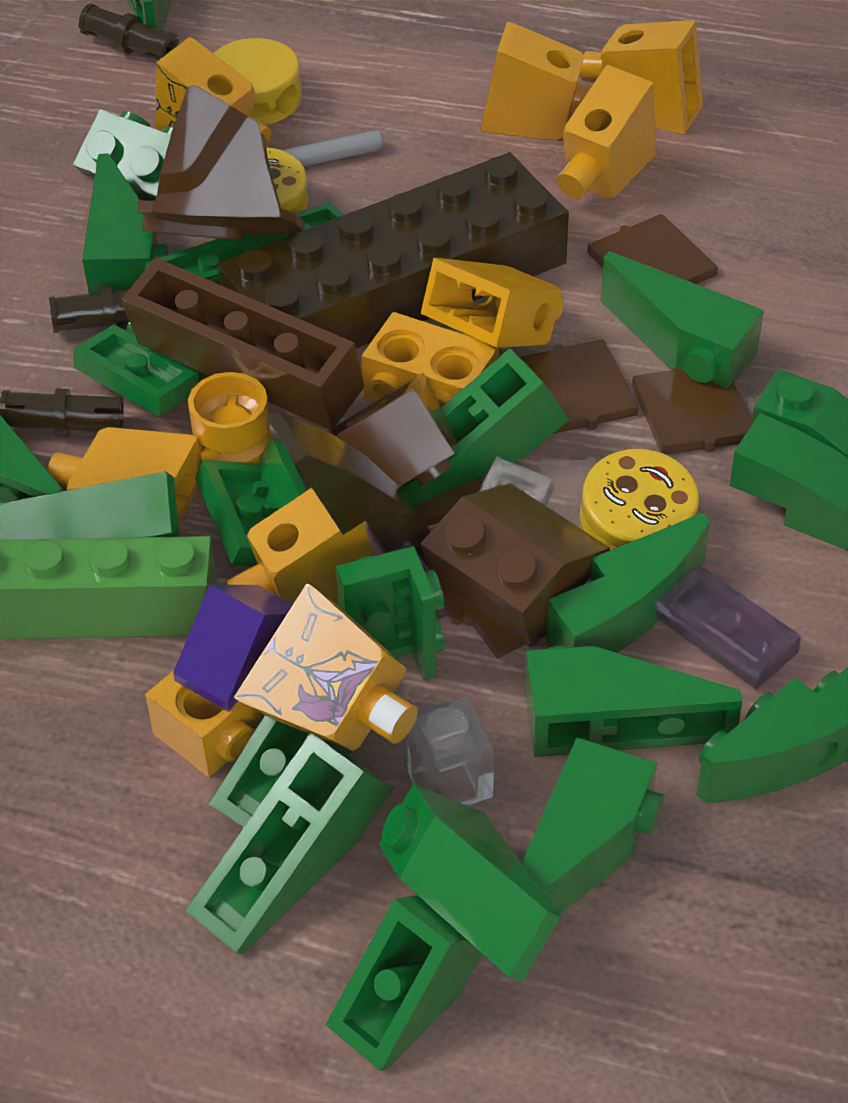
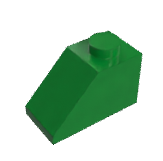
(402, 982)

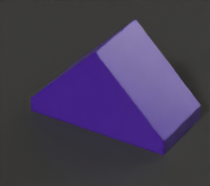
(228, 640)

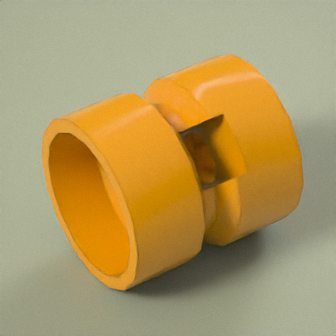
(230, 417)

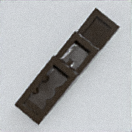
(351, 485)

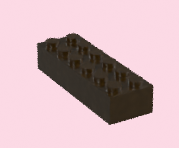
(380, 257)

